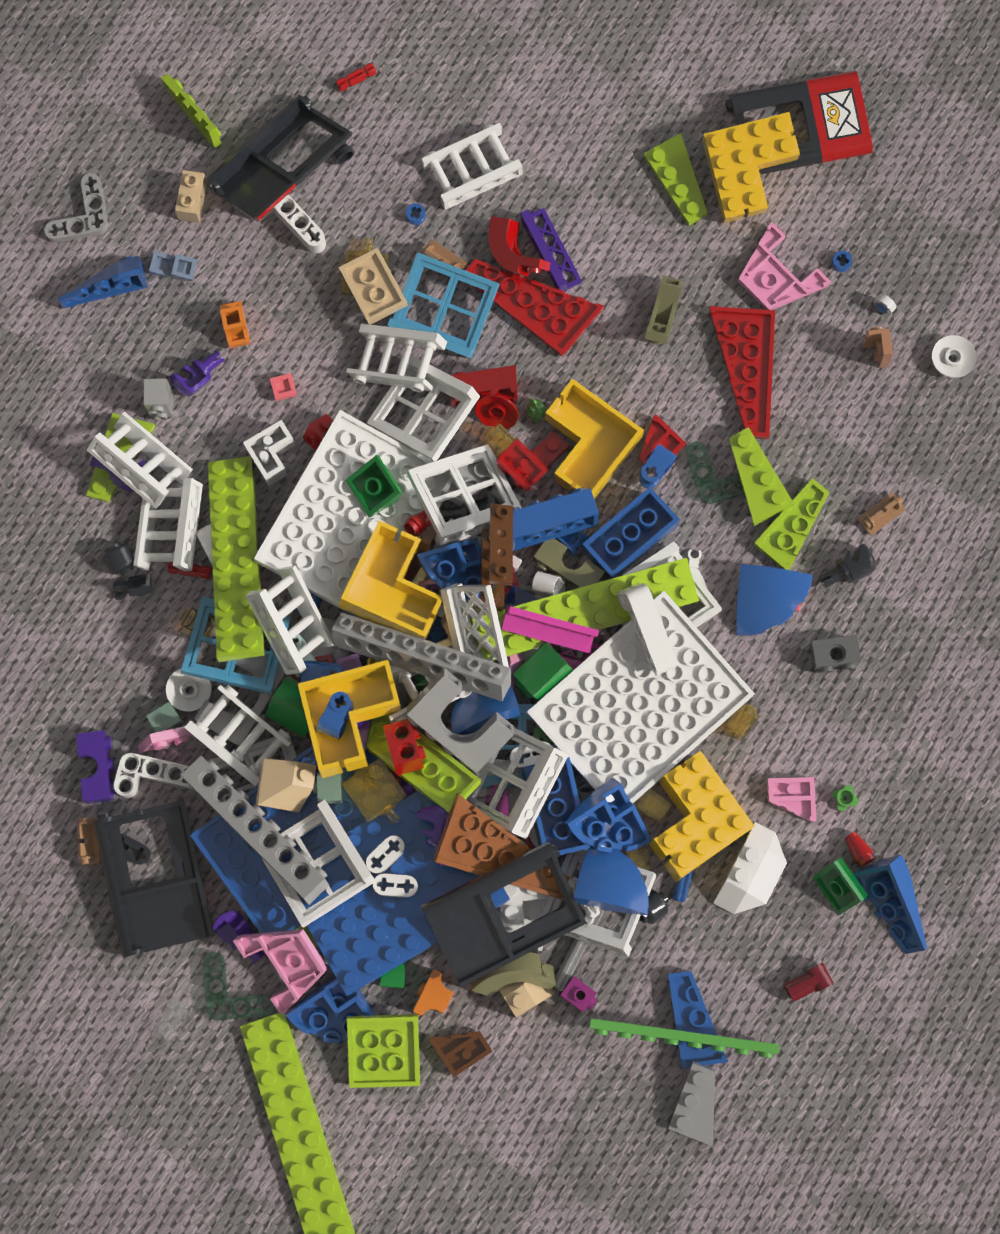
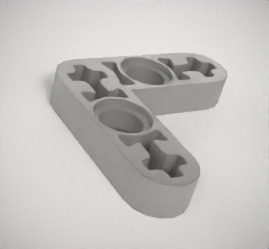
(87, 220)

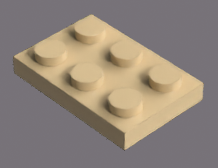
(373, 286)

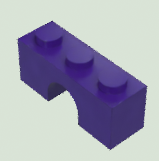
(99, 786)

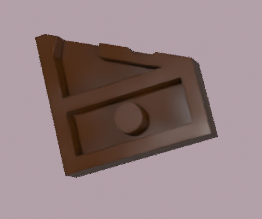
(426, 544)
(461, 1050)

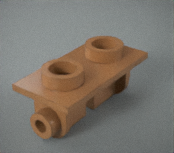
(442, 254)
(882, 513)
(89, 851)

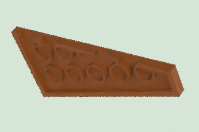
(480, 844)

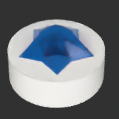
(884, 304)

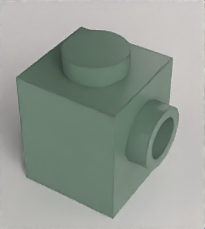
(163, 718)
(328, 789)

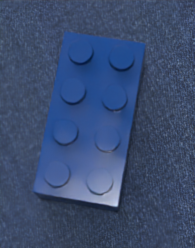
(554, 518)
(630, 534)
(558, 807)

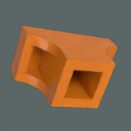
(235, 324)
(433, 995)

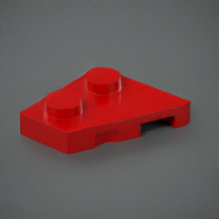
(660, 434)

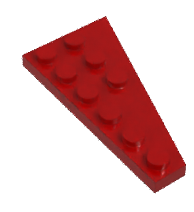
(540, 308)
(748, 351)

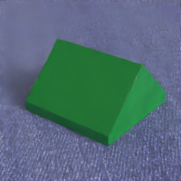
(374, 486)
(543, 671)
(288, 709)
(840, 886)

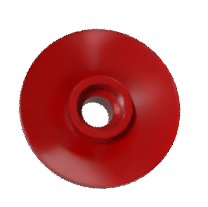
(496, 410)

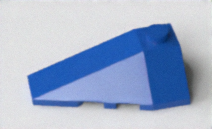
(115, 280)
(893, 895)

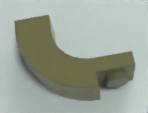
(664, 310)
(524, 969)

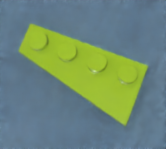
(189, 106)
(675, 173)
(759, 480)
(101, 486)
(789, 530)

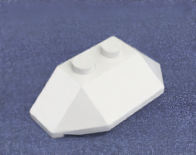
(752, 872)

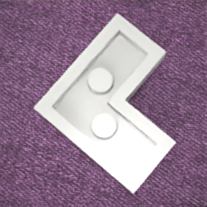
(512, 911)

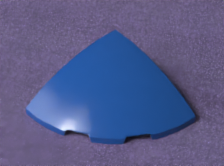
(453, 564)
(768, 597)
(476, 709)
(609, 820)
(611, 883)
(326, 1011)

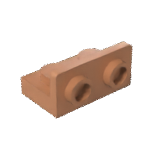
(880, 339)

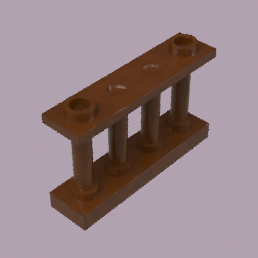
(497, 553)

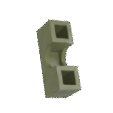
(550, 558)

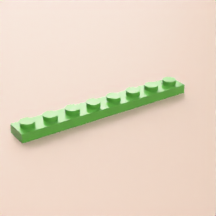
(694, 1040)

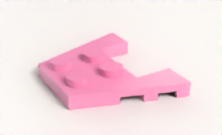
(771, 281)
(293, 959)

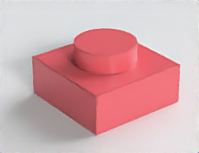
(283, 387)

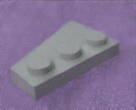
(472, 475)
(696, 1105)

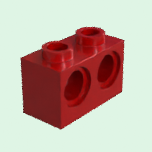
(403, 746)

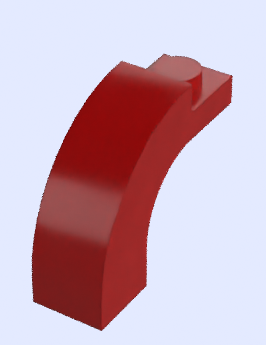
(503, 245)

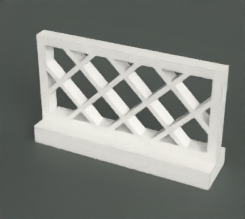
(459, 622)

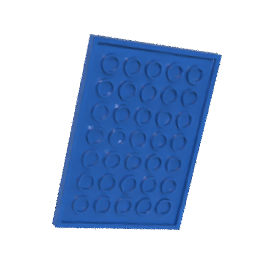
(243, 867)
(379, 932)

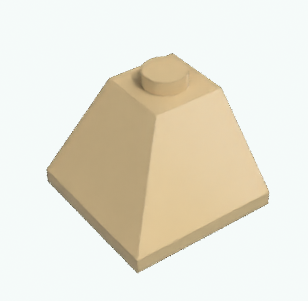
(284, 784)
(524, 996)

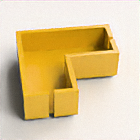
(737, 157)
(601, 436)
(379, 587)
(372, 695)
(710, 817)

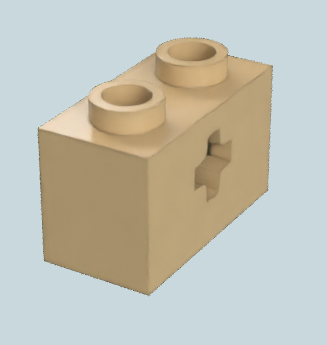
(191, 196)

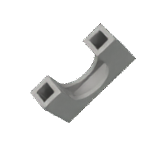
(255, 667)
(472, 749)

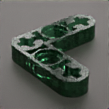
(710, 482)
(222, 997)

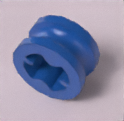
(415, 221)
(835, 263)

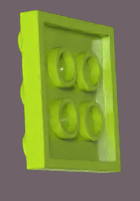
(383, 1051)

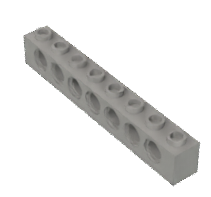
(420, 655)
(308, 887)

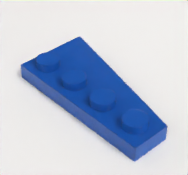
(692, 1016)

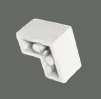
(266, 448)

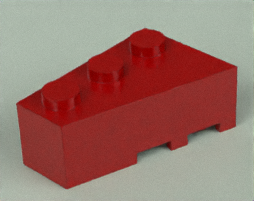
(494, 381)

